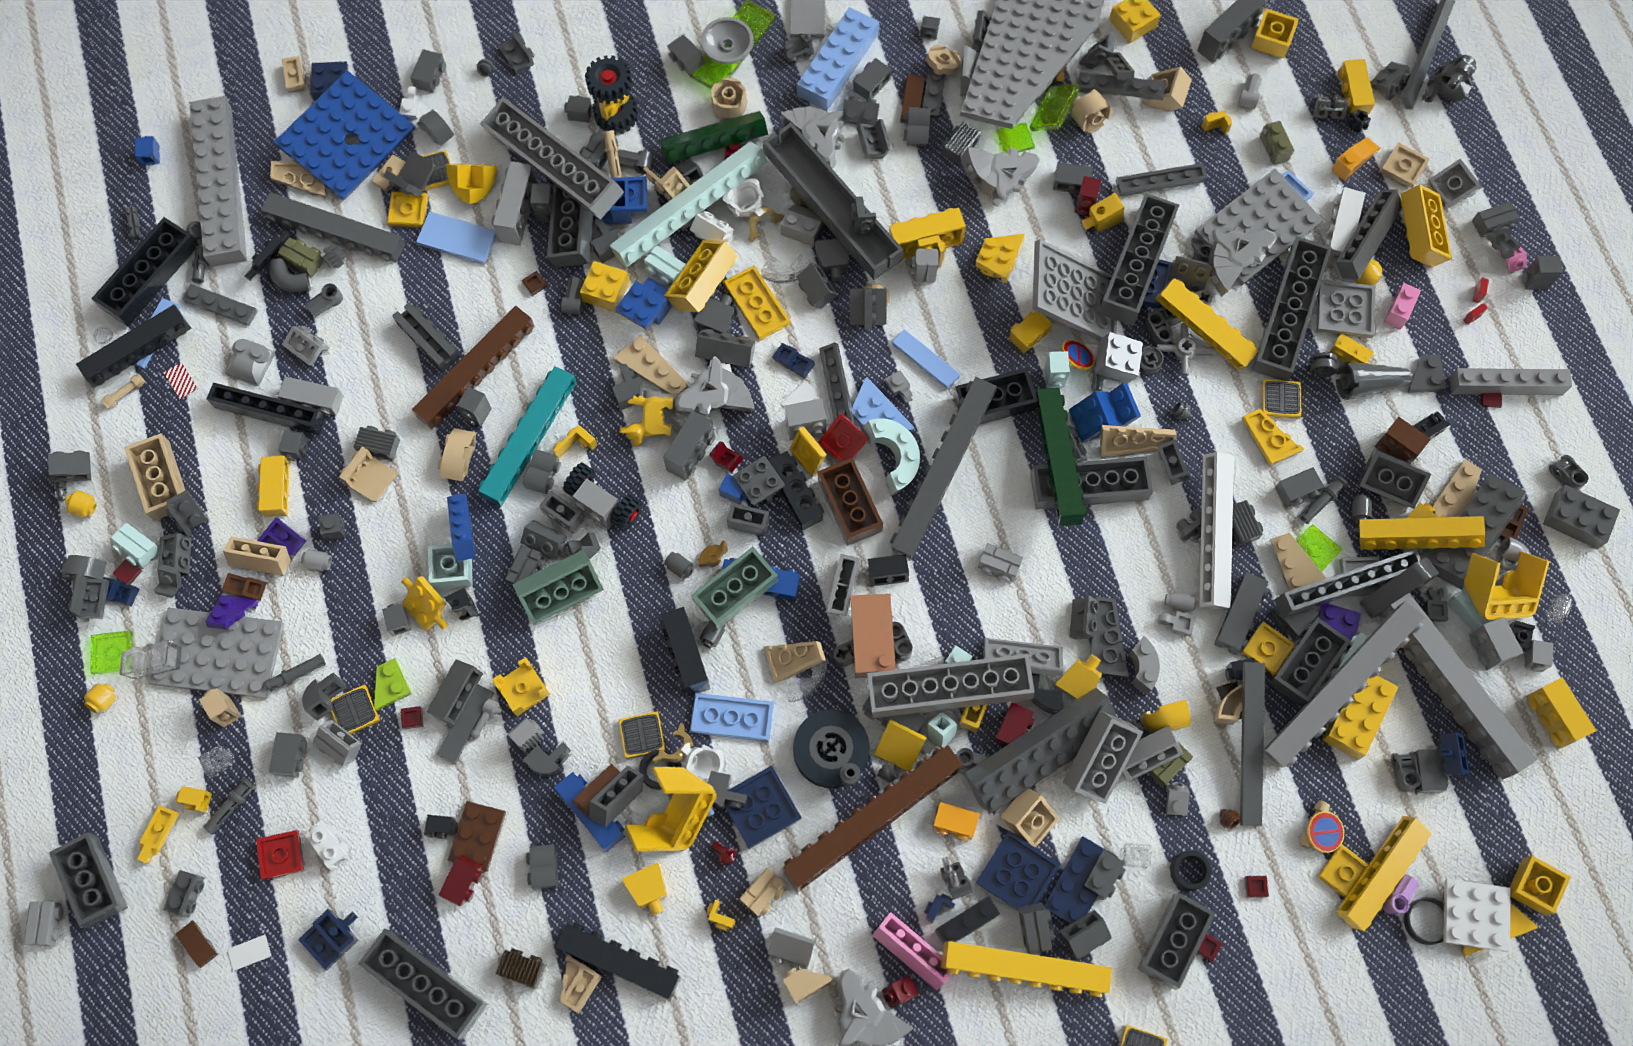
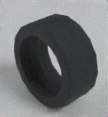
(643, 769)
(1199, 857)

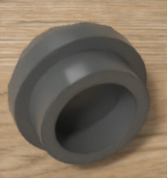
(485, 67)
(195, 229)
(1181, 411)
(889, 772)

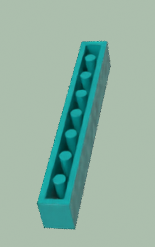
(527, 436)

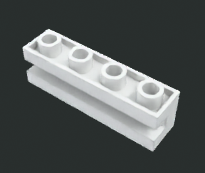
(1345, 219)

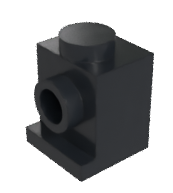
(1525, 631)
(440, 826)

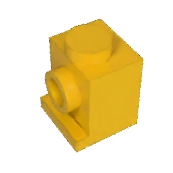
(193, 798)

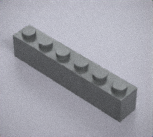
(1369, 234)

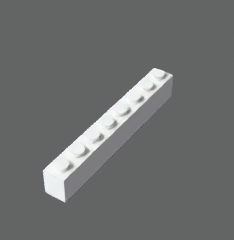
(1216, 531)

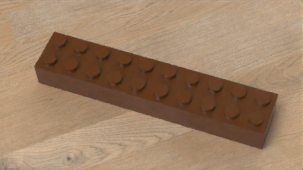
(873, 818)

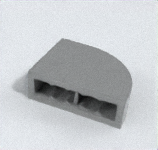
(844, 584)

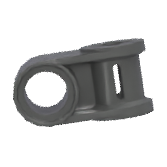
(1569, 472)
(1406, 766)

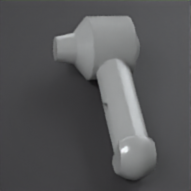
(489, 709)

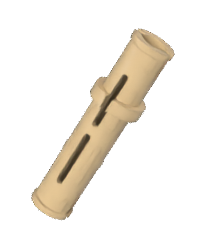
(612, 154)

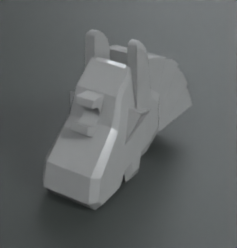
(818, 128)
(998, 172)
(1228, 261)
(724, 392)
(872, 1023)

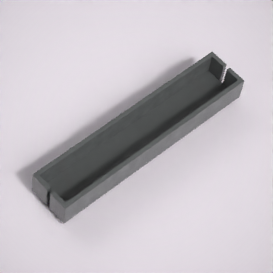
(830, 200)

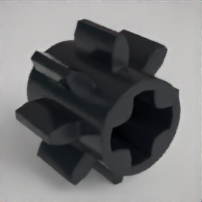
(1358, 121)

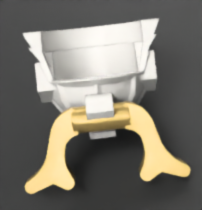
(746, 202)
(696, 760)

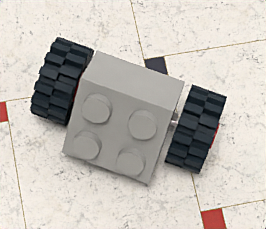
(598, 503)

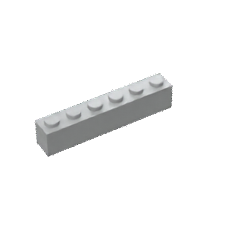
(1510, 381)

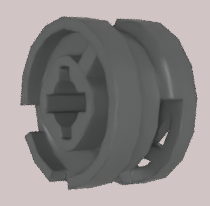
(1151, 360)
(1323, 364)

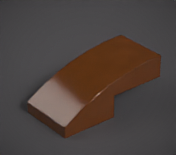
(1515, 524)
(244, 587)
(196, 944)

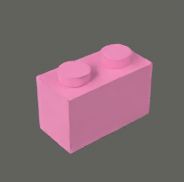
(1402, 306)

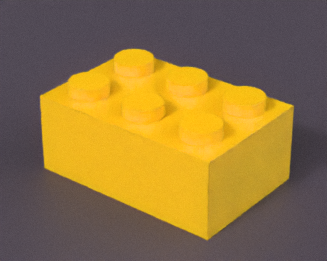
(1560, 713)

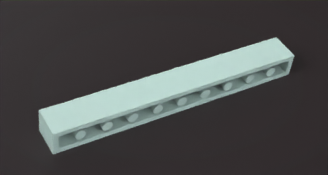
(688, 203)

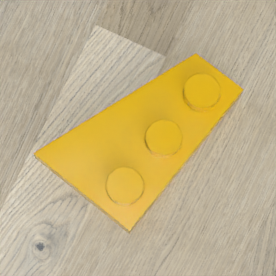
(1269, 438)

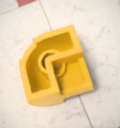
(1174, 715)

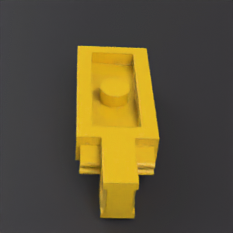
(156, 833)

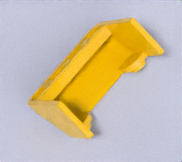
(1518, 593)
(683, 816)

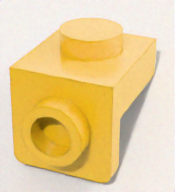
(1216, 120)
(722, 922)

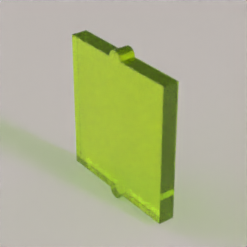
(1016, 138)

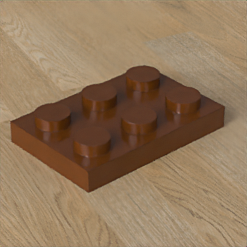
(477, 833)

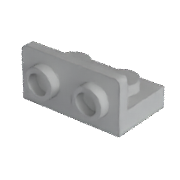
(304, 344)

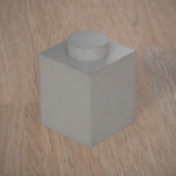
(1539, 656)

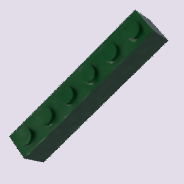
(713, 137)

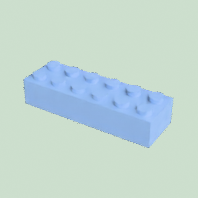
(838, 59)

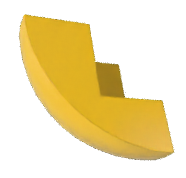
(471, 181)

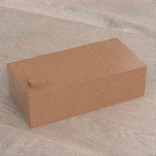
(872, 634)

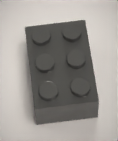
(689, 446)
(1394, 478)
(1581, 516)

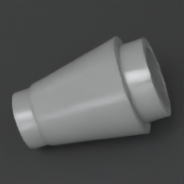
(1182, 601)

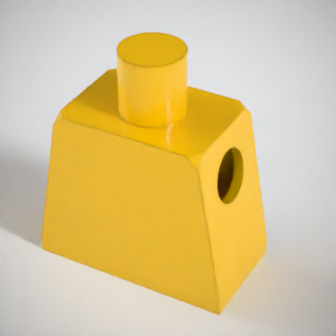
(1105, 214)
(1081, 677)
(647, 887)

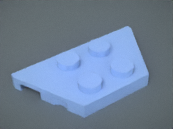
(874, 405)

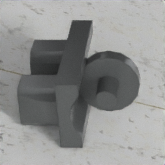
(1503, 242)
(1188, 530)

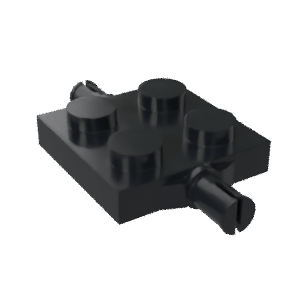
(262, 258)

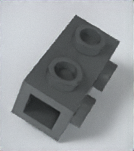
(543, 539)

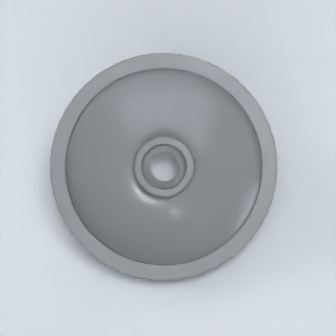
(727, 33)

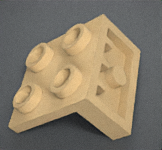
(671, 183)

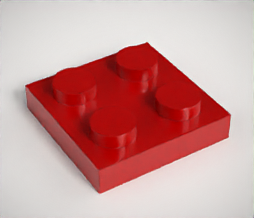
(843, 439)
(280, 855)

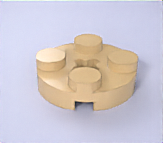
(943, 60)

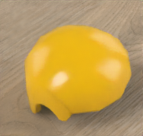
(1371, 274)

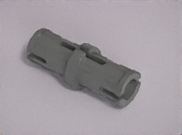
(199, 265)

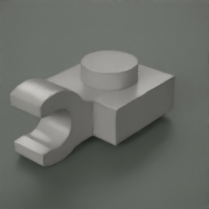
(899, 385)
(1181, 622)

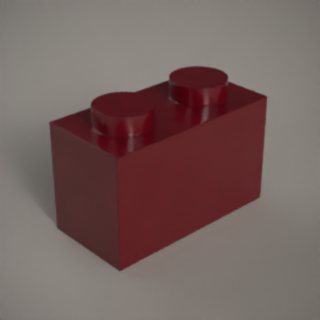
(1087, 195)
(1014, 724)
(461, 880)

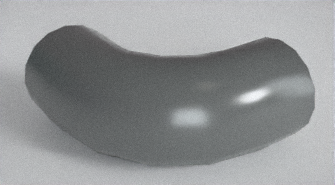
(285, 280)

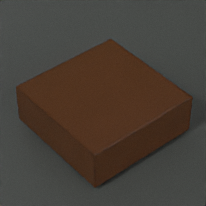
(534, 283)

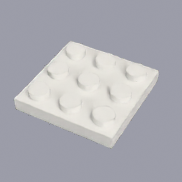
(1476, 915)

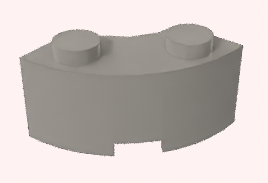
(1146, 665)

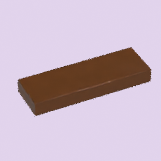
(913, 94)
(583, 800)

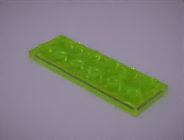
(758, 21)

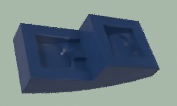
(792, 360)
(121, 592)

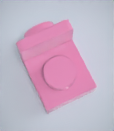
(1518, 261)

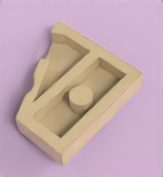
(577, 984)

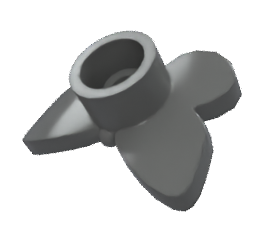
(1201, 250)

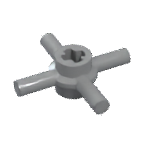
(1189, 352)

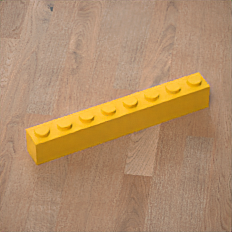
(1026, 968)

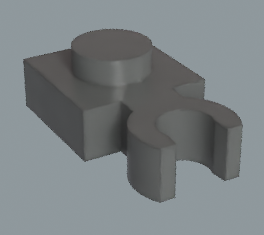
(1435, 608)

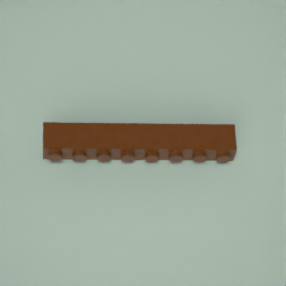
(473, 367)

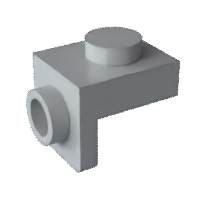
(1177, 799)

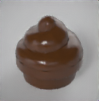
(1229, 818)

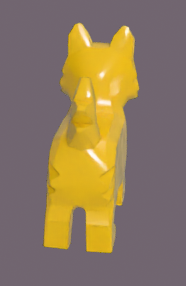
(653, 419)

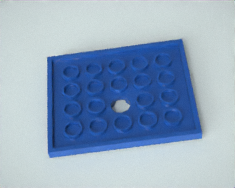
(319, 135)

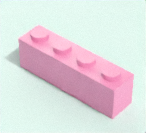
(912, 950)

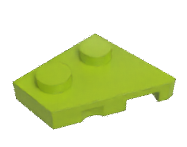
(390, 685)

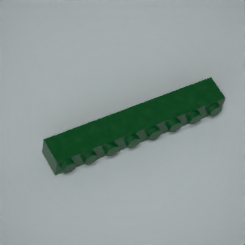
(1060, 457)

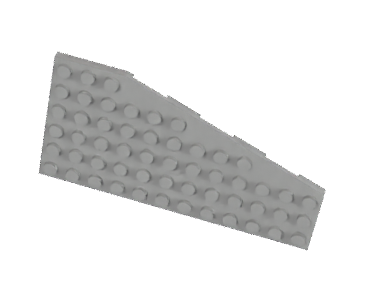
(1024, 53)

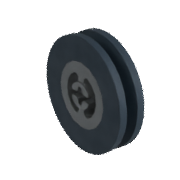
(814, 732)

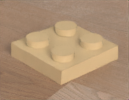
(1405, 165)

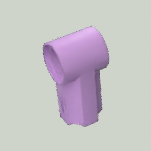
(1402, 895)

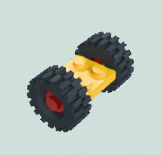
(609, 85)

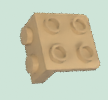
(367, 475)

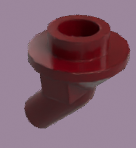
(727, 856)

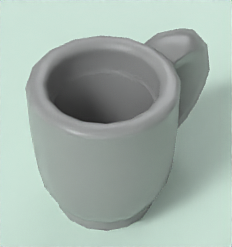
(1510, 550)

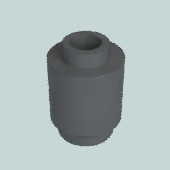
(1361, 508)
(679, 565)
(711, 636)
(845, 779)

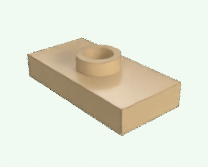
(393, 165)

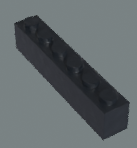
(133, 346)
(266, 408)
(619, 961)

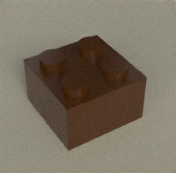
(1402, 441)

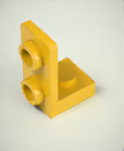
(575, 434)

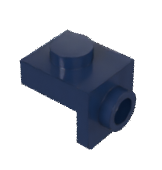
(933, 908)

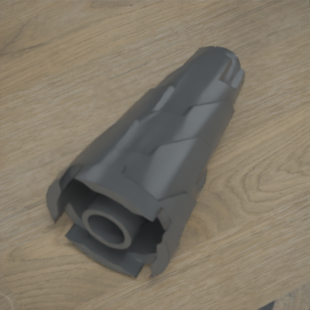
(1367, 379)

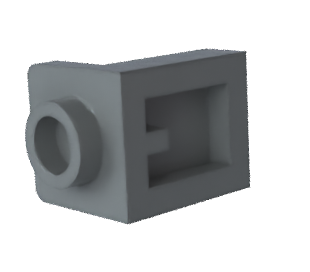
(929, 27)
(168, 581)

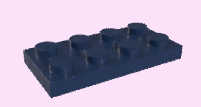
(1069, 897)

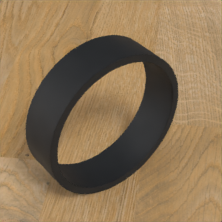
(1407, 924)

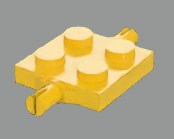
(424, 603)

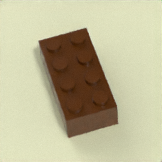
(850, 501)

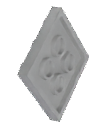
(1346, 309)

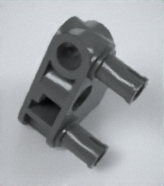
(1452, 80)

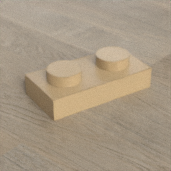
(293, 73)

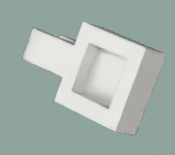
(411, 106)

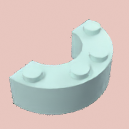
(902, 445)

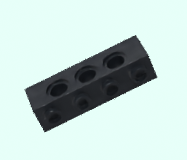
(805, 517)

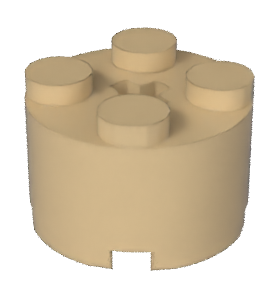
(729, 98)
(1091, 111)

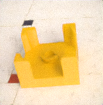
(521, 687)

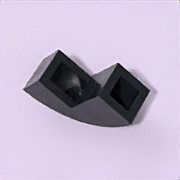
(1046, 700)

